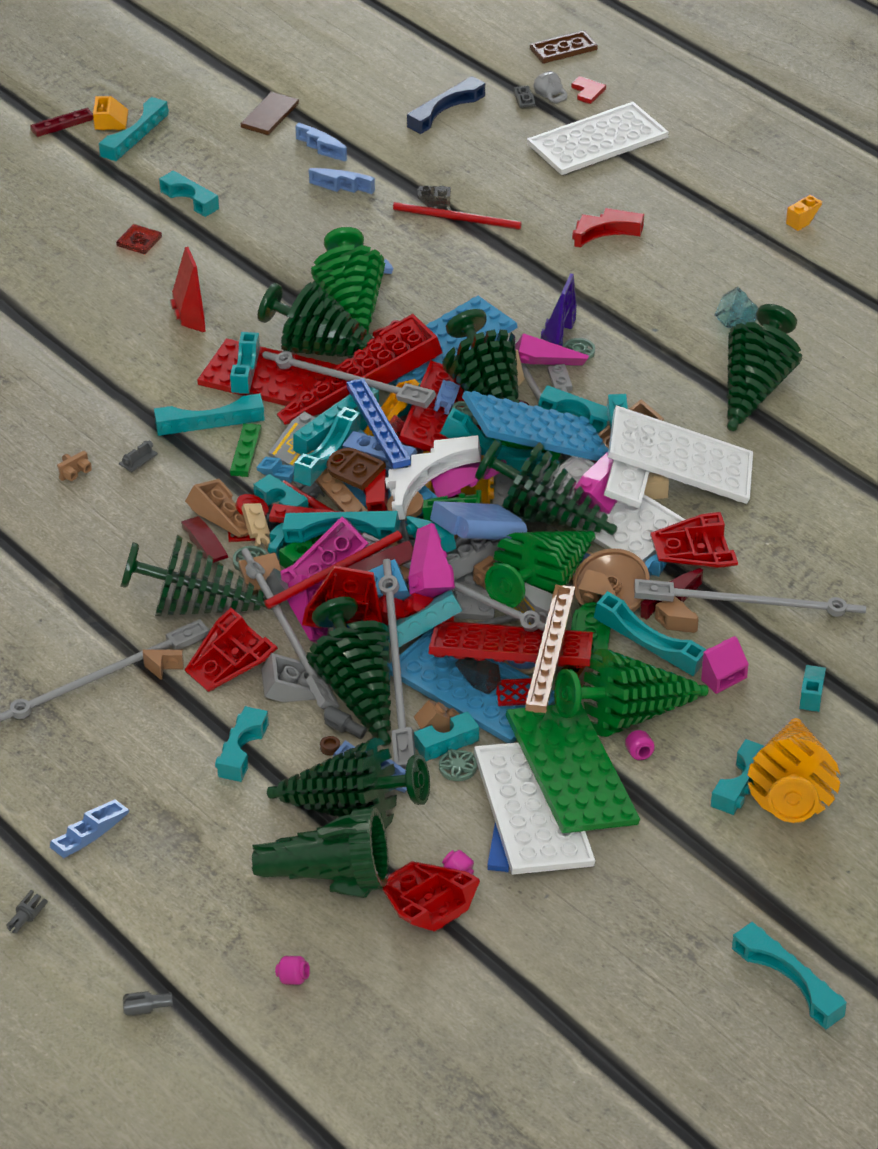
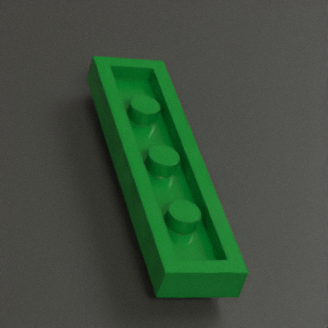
(245, 450)

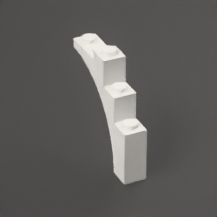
(424, 467)

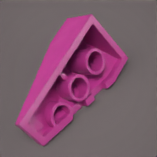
(541, 352)
(453, 480)
(594, 484)
(331, 548)
(429, 568)
(298, 606)

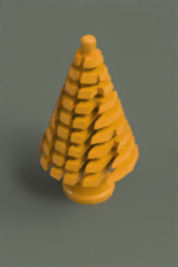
(793, 774)

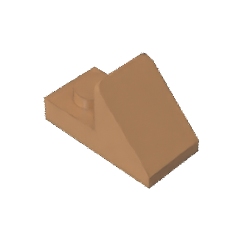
(162, 659)

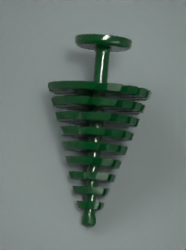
(314, 323)
(759, 360)
(488, 364)
(541, 489)
(191, 582)
(355, 663)
(355, 783)

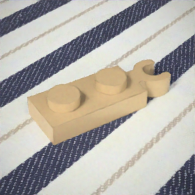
(256, 523)

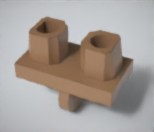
(72, 465)

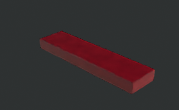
(61, 122)

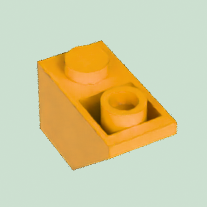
(802, 212)

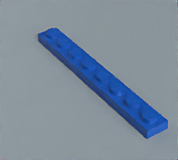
(378, 423)

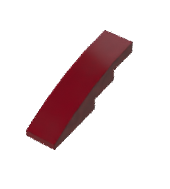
(204, 538)
(401, 553)
(689, 580)

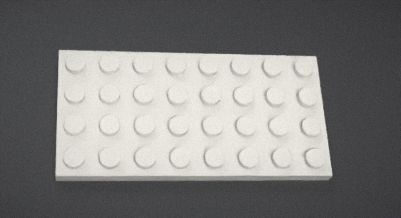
(597, 138)
(681, 454)
(632, 523)
(524, 817)

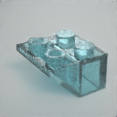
(736, 308)

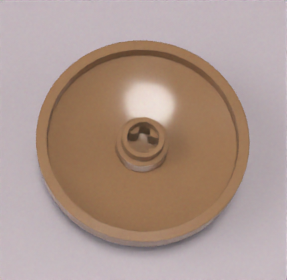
(621, 571)

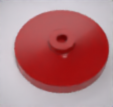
(250, 499)

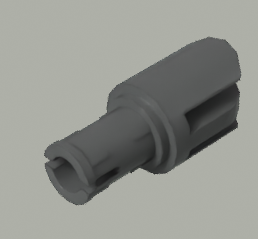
(343, 722)
(26, 912)
(144, 1002)

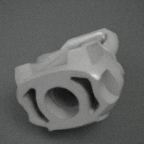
(548, 85)

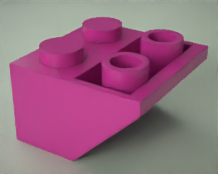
(724, 665)

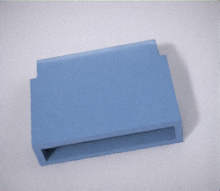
(476, 520)

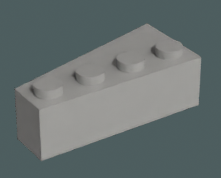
(469, 553)

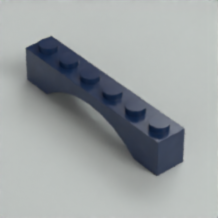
(465, 92)

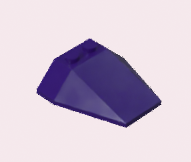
(563, 314)

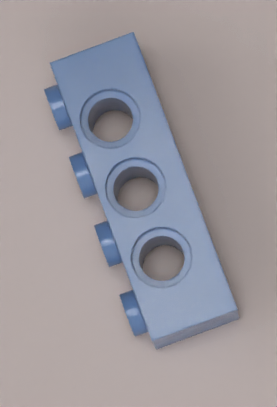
(370, 446)

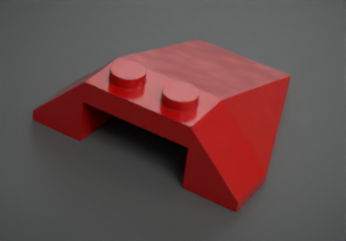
(187, 294)
(695, 542)
(347, 583)
(228, 652)
(430, 894)

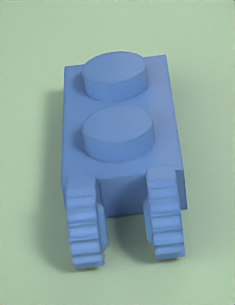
(446, 396)

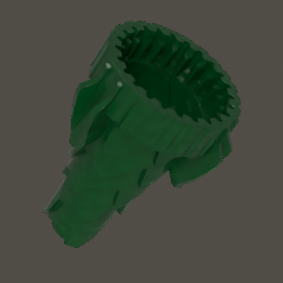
(345, 850)

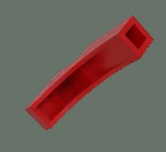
(609, 223)
(376, 493)
(406, 607)

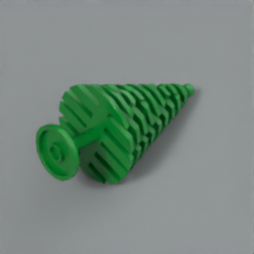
(350, 273)
(535, 559)
(624, 692)

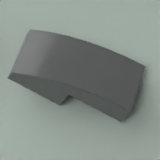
(524, 96)
(275, 583)

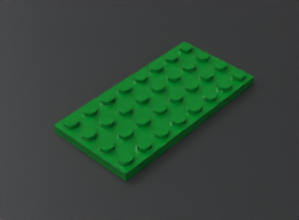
(572, 770)

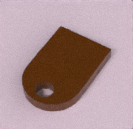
(355, 467)

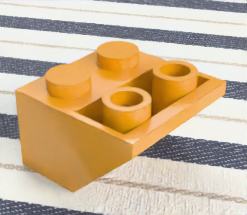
(109, 114)

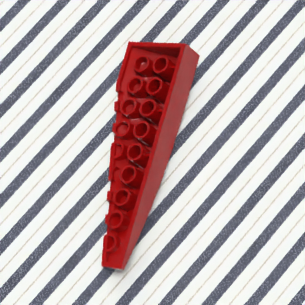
(388, 357)

